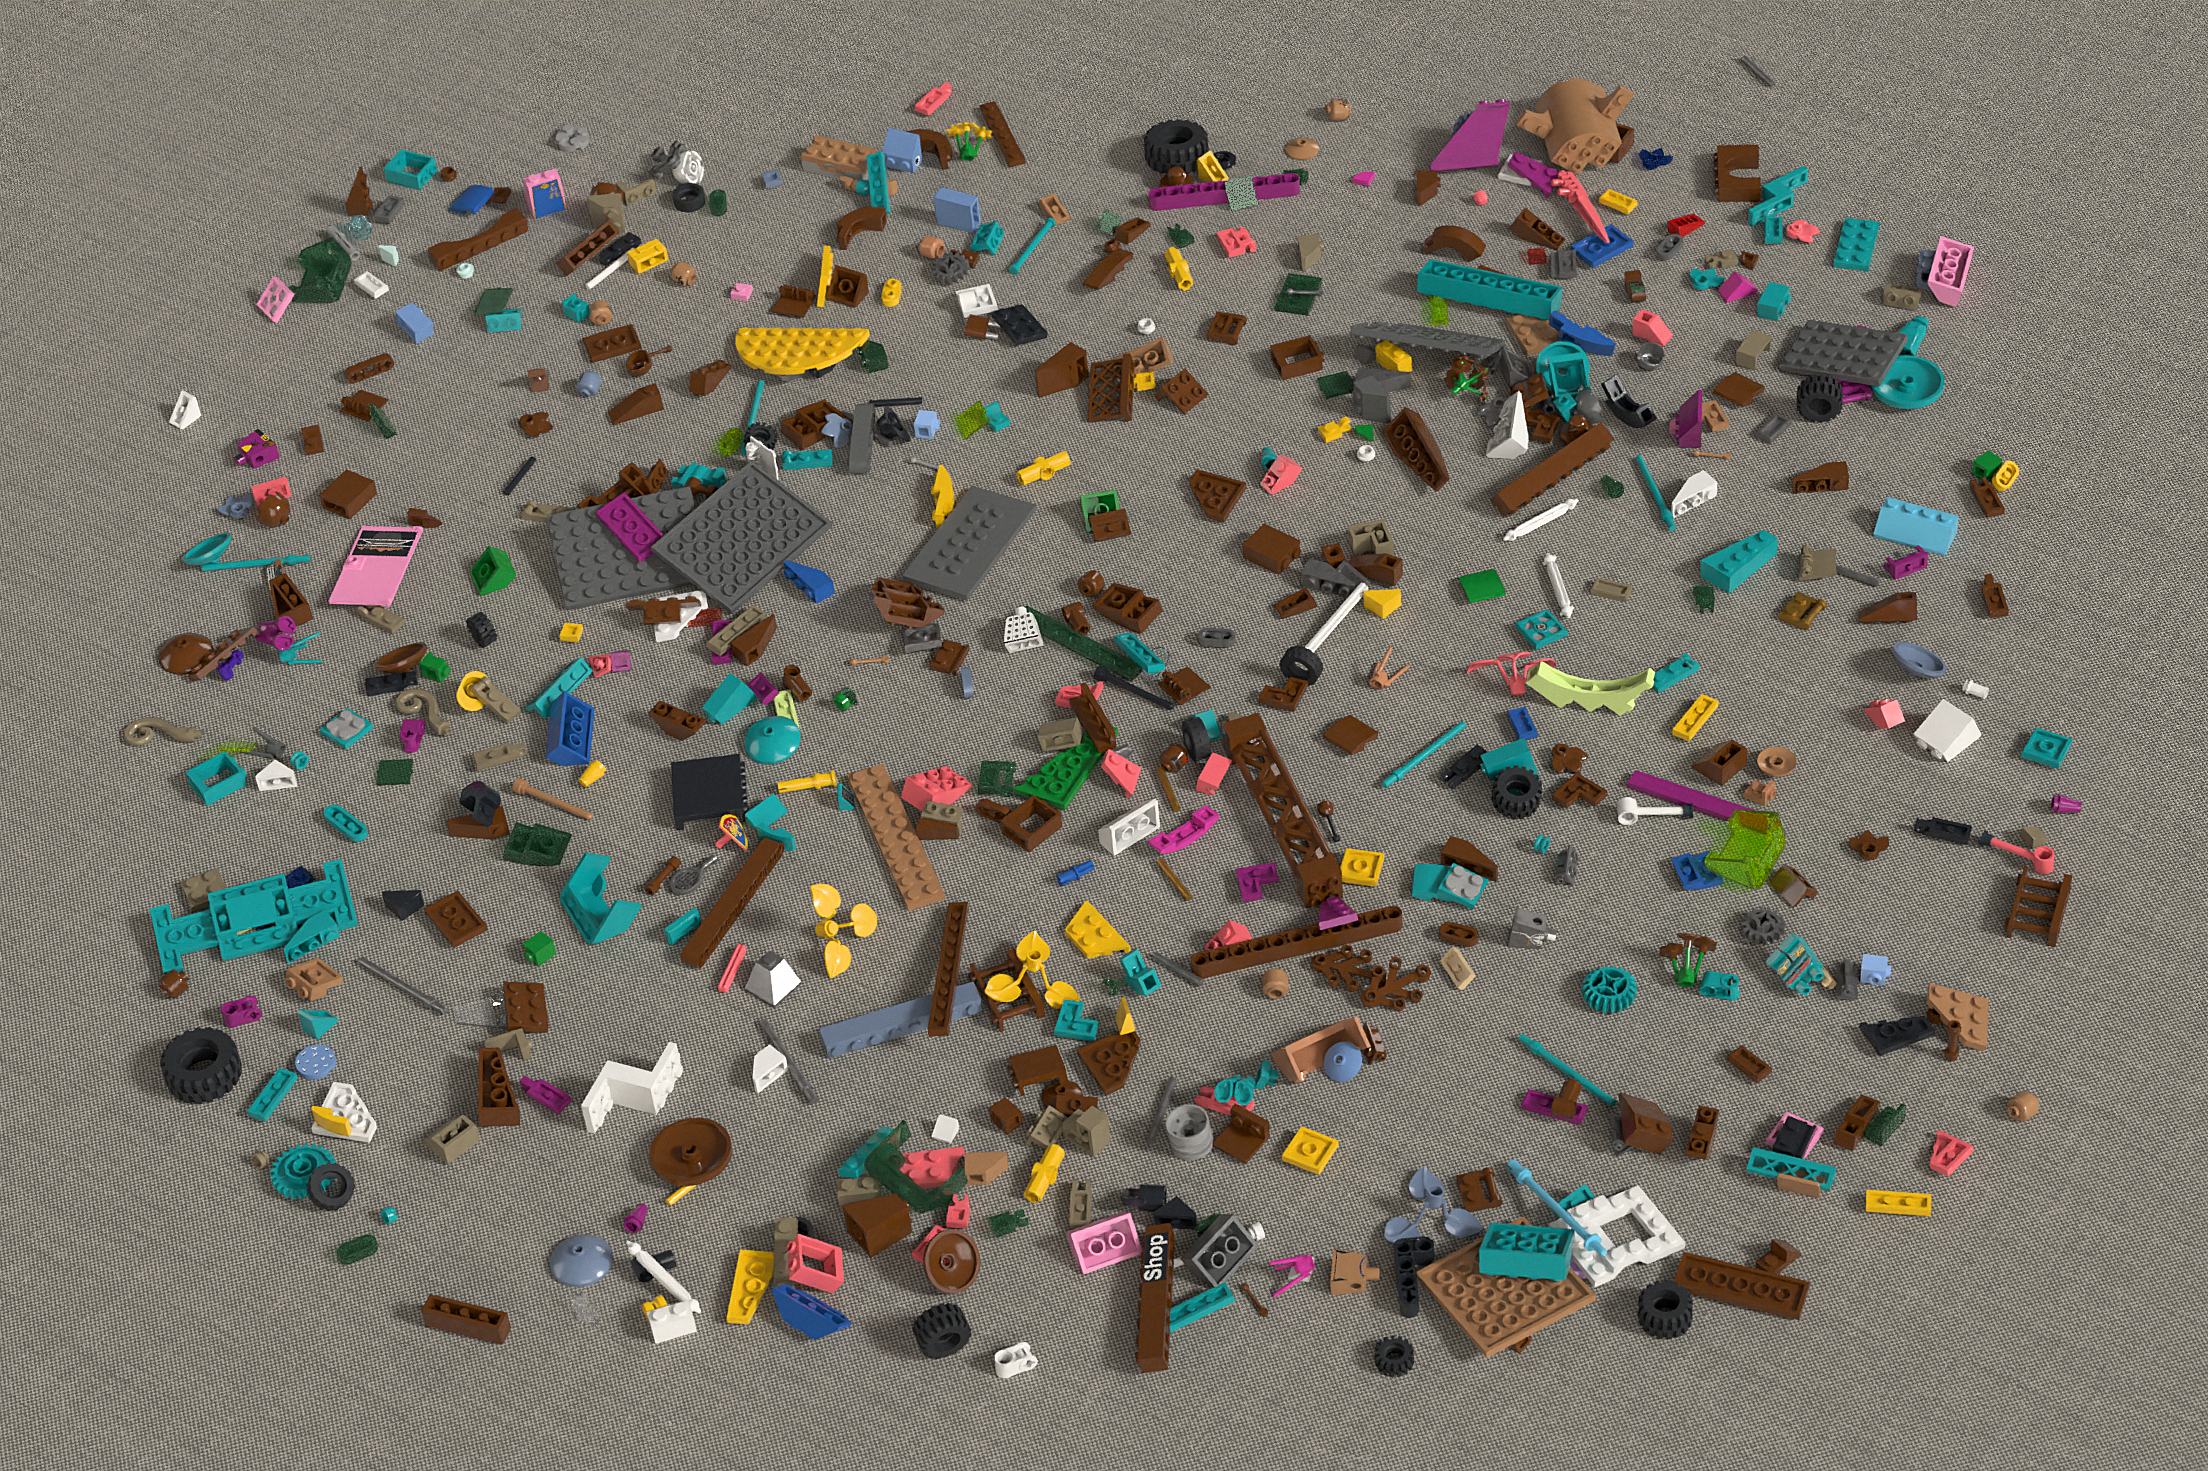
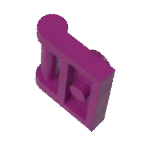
(1851, 387)

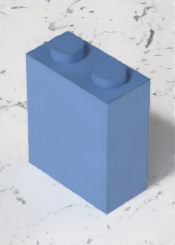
(957, 210)

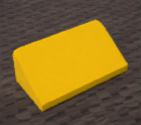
(1123, 1018)

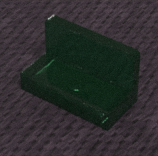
(1885, 1124)

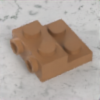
(312, 979)

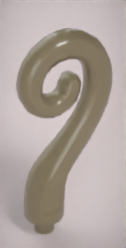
(436, 723)
(181, 734)

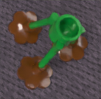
(1686, 976)

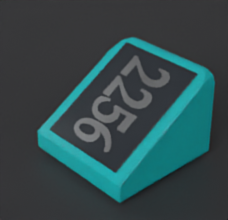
(845, 798)

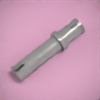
(341, 239)

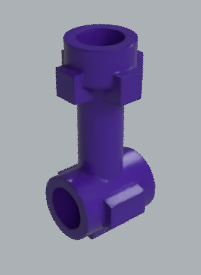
(225, 669)

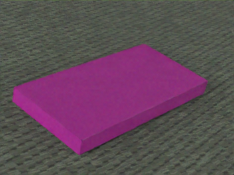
(630, 526)

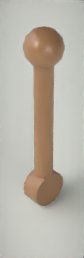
(1727, 456)
(885, 659)

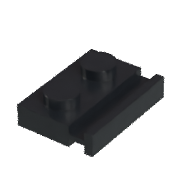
(1794, 1138)

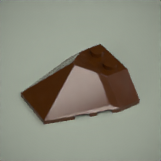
(631, 482)
(904, 603)

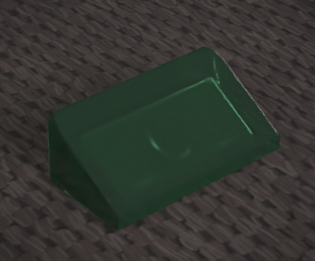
(382, 422)

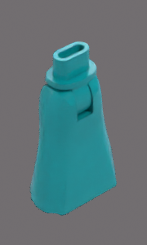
(1916, 333)

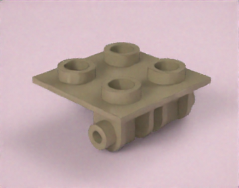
(1816, 563)

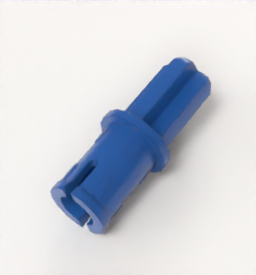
(1075, 873)

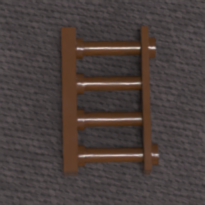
(2055, 917)
(1027, 988)

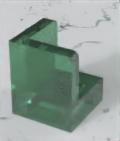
(1108, 222)

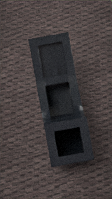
(1624, 407)
(481, 801)

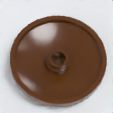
(690, 1151)

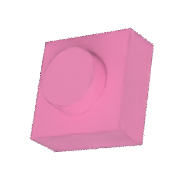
(741, 291)

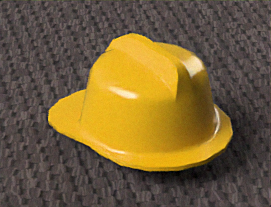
(464, 695)

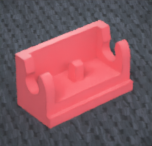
(1213, 774)

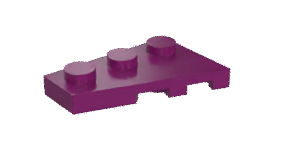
(1536, 172)
(1335, 913)

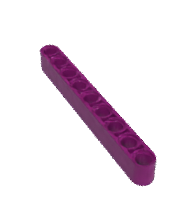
(1215, 192)

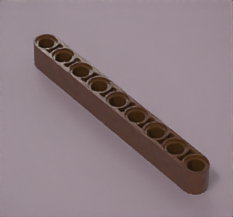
(732, 903)

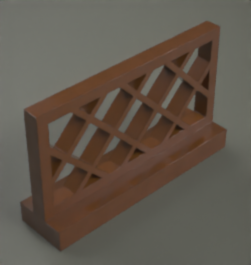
(1125, 385)

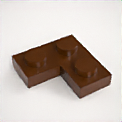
(1544, 424)
(1284, 698)
(1577, 788)

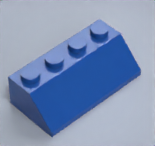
(569, 731)

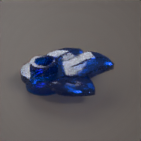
(1654, 159)

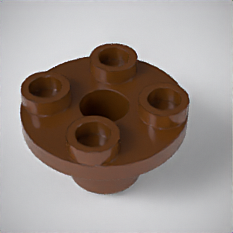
(1175, 177)
(1574, 429)

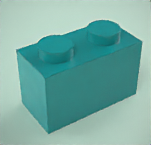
(1774, 301)

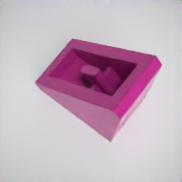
(1736, 288)

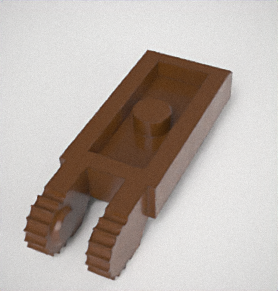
(1987, 498)

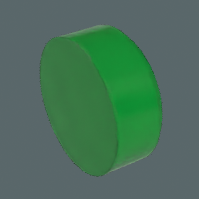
(841, 702)

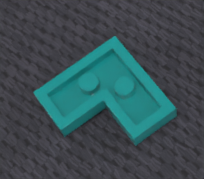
(1072, 1025)

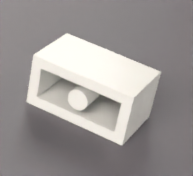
(671, 1321)

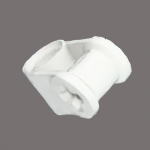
(1014, 1360)

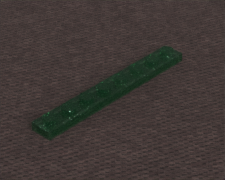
(1085, 646)

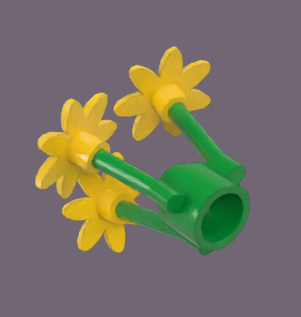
(967, 152)

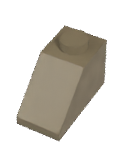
(1309, 250)

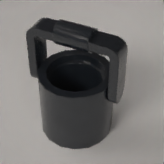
(1149, 1197)

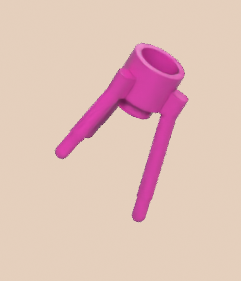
(1301, 1264)

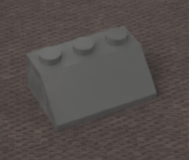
(1219, 1251)

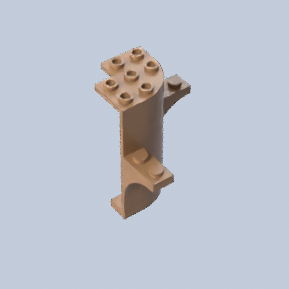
(1577, 122)

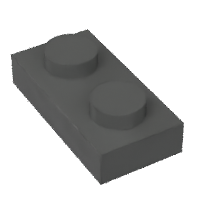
(389, 209)

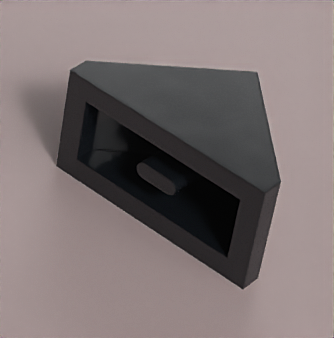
(403, 902)
(1177, 1214)

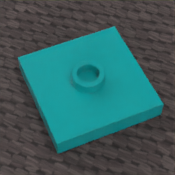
(2046, 748)

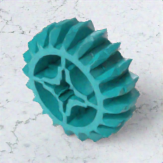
(1609, 989)

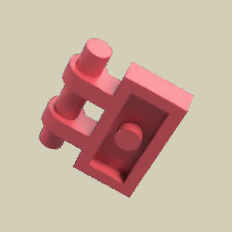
(1232, 244)

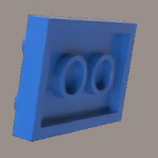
(1596, 251)

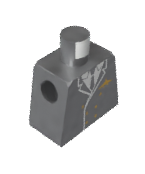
(1529, 930)

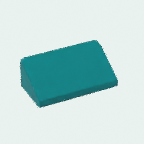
(767, 812)

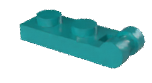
(807, 459)
(1674, 673)

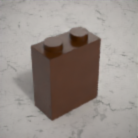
(348, 494)
(1271, 549)

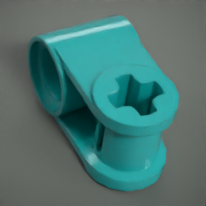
(1718, 985)

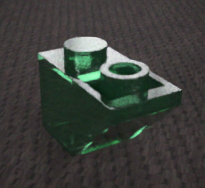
(873, 356)

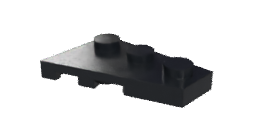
(1891, 1036)

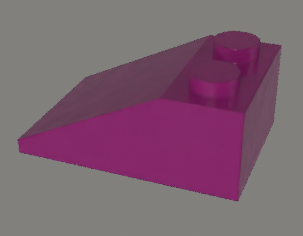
(1690, 422)

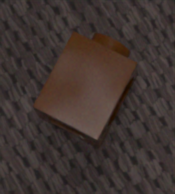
(1333, 555)
(1005, 1115)

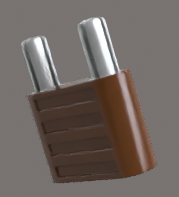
(978, 327)

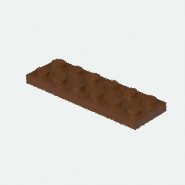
(1742, 1285)

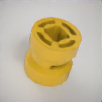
(657, 1303)

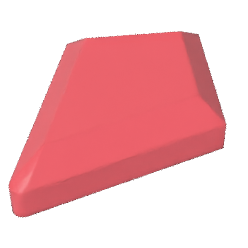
(600, 664)

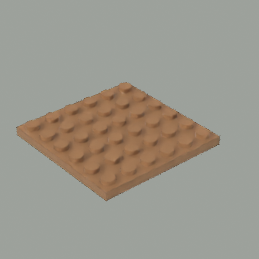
(1500, 1308)

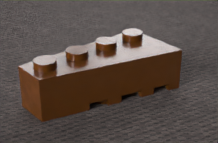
(495, 1095)

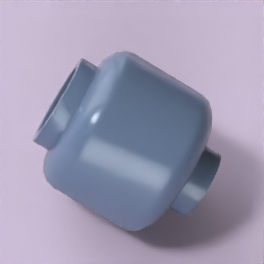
(588, 384)

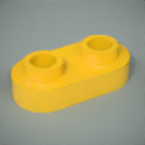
(891, 292)
(2005, 476)

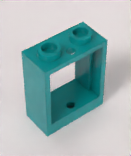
(405, 158)
(1565, 361)
(212, 767)

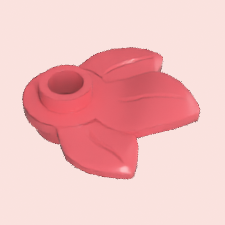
(1802, 230)

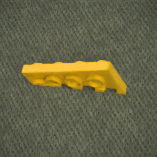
(825, 276)
(750, 1283)

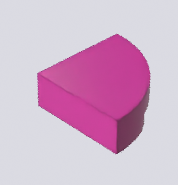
(1364, 178)

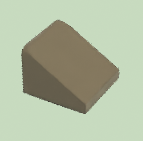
(2033, 836)

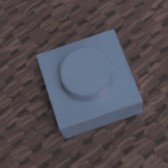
(772, 179)

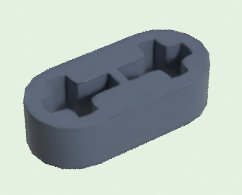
(967, 682)

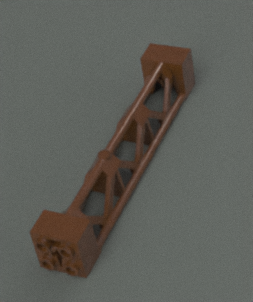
(1315, 878)

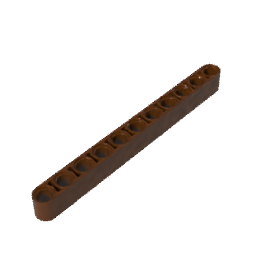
(1294, 943)

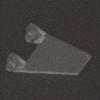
(481, 1013)

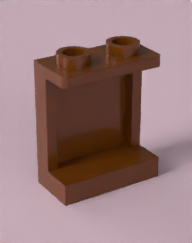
(1037, 1067)

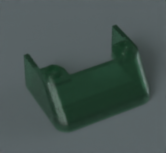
(885, 1167)

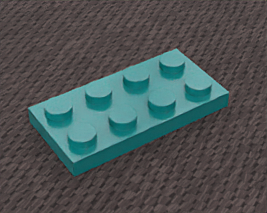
(1856, 244)

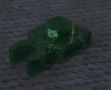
(1180, 237)
(1704, 597)
(1005, 1224)

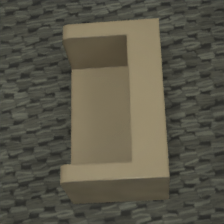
(1751, 348)
(1060, 734)

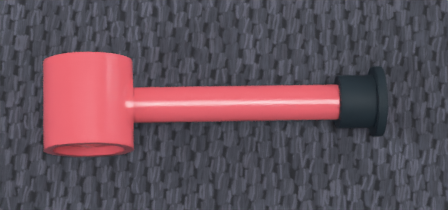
(2041, 858)

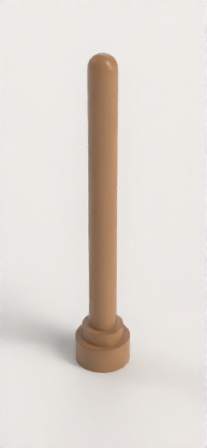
(522, 787)

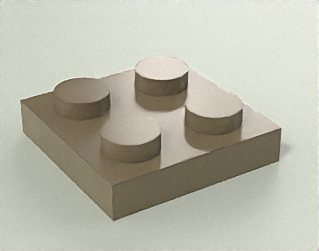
(198, 887)

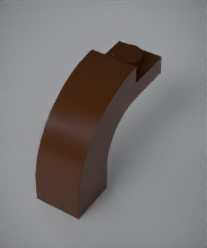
(935, 143)
(860, 220)
(1456, 238)

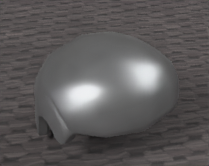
(1650, 356)

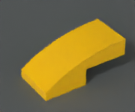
(336, 1124)

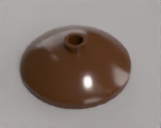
(184, 652)
(402, 658)
(961, 1261)

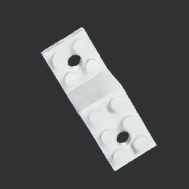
(632, 1087)

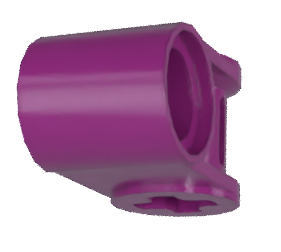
(412, 734)
(239, 1012)

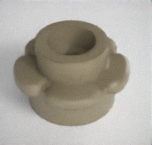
(260, 1159)

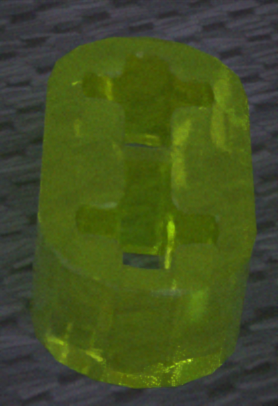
(727, 441)

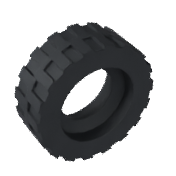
(1305, 657)
(1196, 739)
(334, 1171)

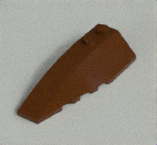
(1416, 448)

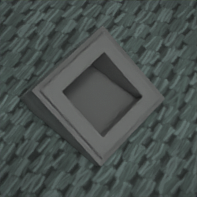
(1365, 354)

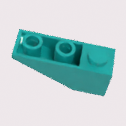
(313, 934)

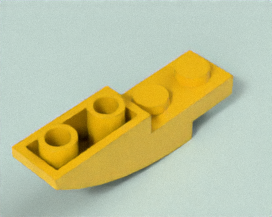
(943, 496)

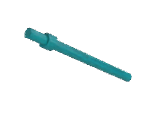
(754, 409)
(1666, 514)
(290, 560)
(1398, 773)
(1537, 1048)

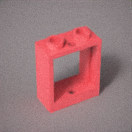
(829, 1254)

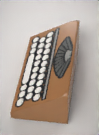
(273, 571)

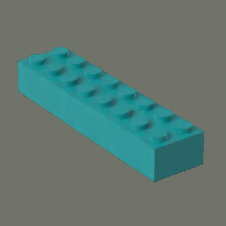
(1489, 289)

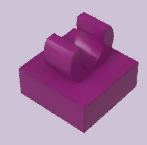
(620, 660)

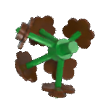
(1456, 380)

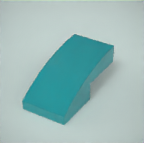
(779, 835)

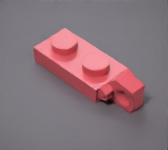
(933, 99)

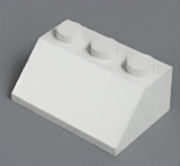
(1130, 827)

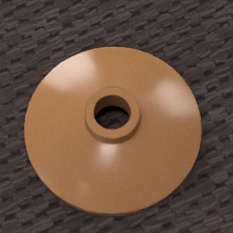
(1302, 148)
(1776, 761)

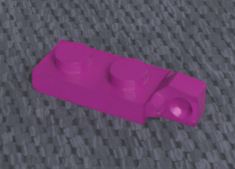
(545, 1094)

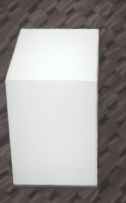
(185, 411)
(276, 777)

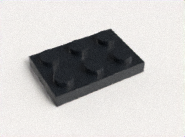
(1019, 324)

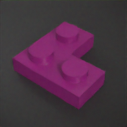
(1252, 877)

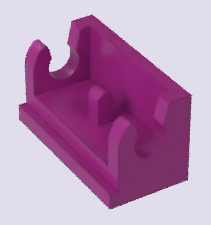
(1907, 564)

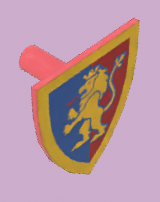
(732, 830)

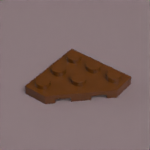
(1216, 493)
(1111, 1059)

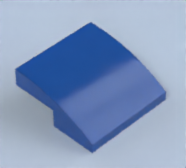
(472, 199)
(1694, 873)

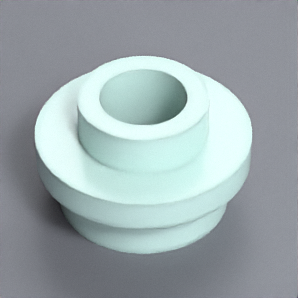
(465, 270)

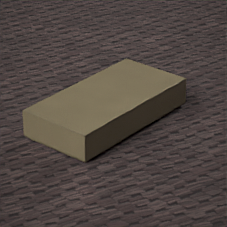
(1611, 590)

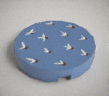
(315, 1062)

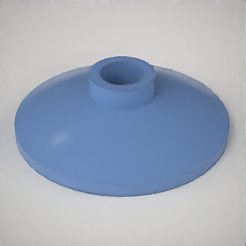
(1350, 1063)

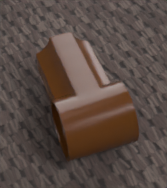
(1076, 617)
(795, 683)
(1566, 1102)

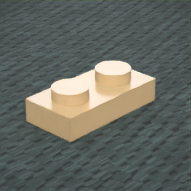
(1457, 968)

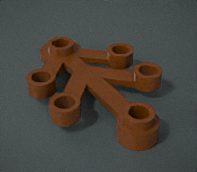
(1322, 964)
(1394, 987)

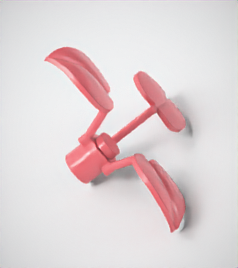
(1516, 682)

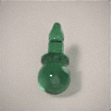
(848, 692)

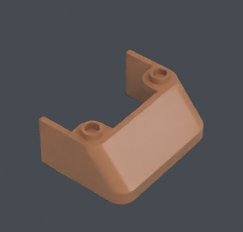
(1309, 1052)

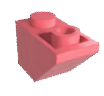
(1651, 328)
(1281, 474)
(1885, 713)
(1229, 934)

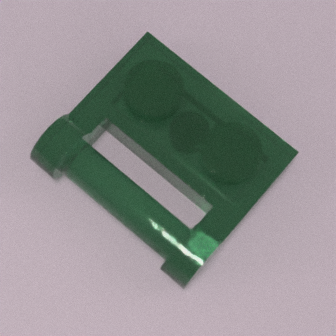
(990, 777)

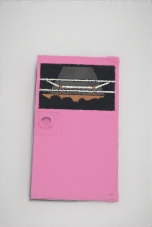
(376, 565)

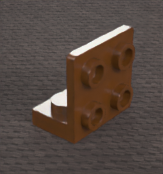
(1183, 391)
(1243, 1135)

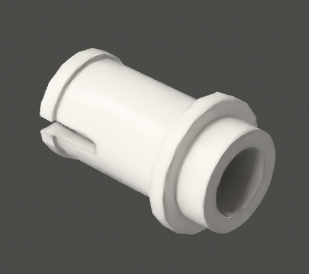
(1975, 689)

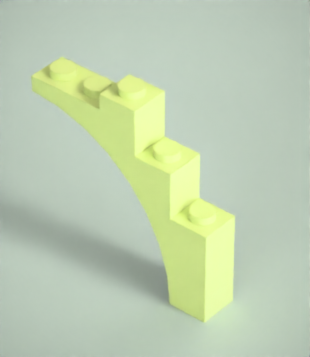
(1590, 694)

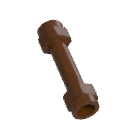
(653, 885)
(1953, 1030)

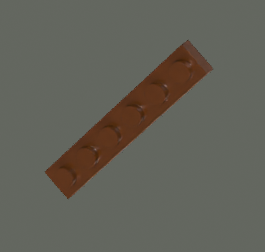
(1002, 134)

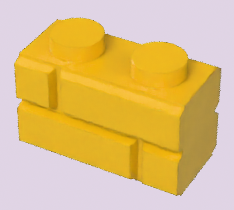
(647, 256)
(1393, 357)

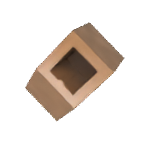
(984, 1166)

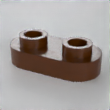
(992, 810)
(1458, 934)

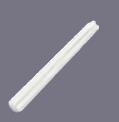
(1337, 617)

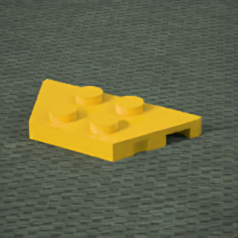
(1094, 934)

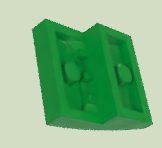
(1481, 586)

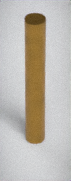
(1168, 789)
(1174, 879)

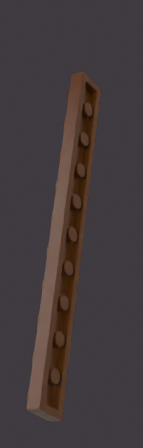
(948, 969)

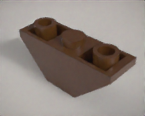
(675, 721)
(1703, 1133)

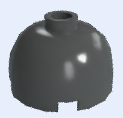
(1588, 406)

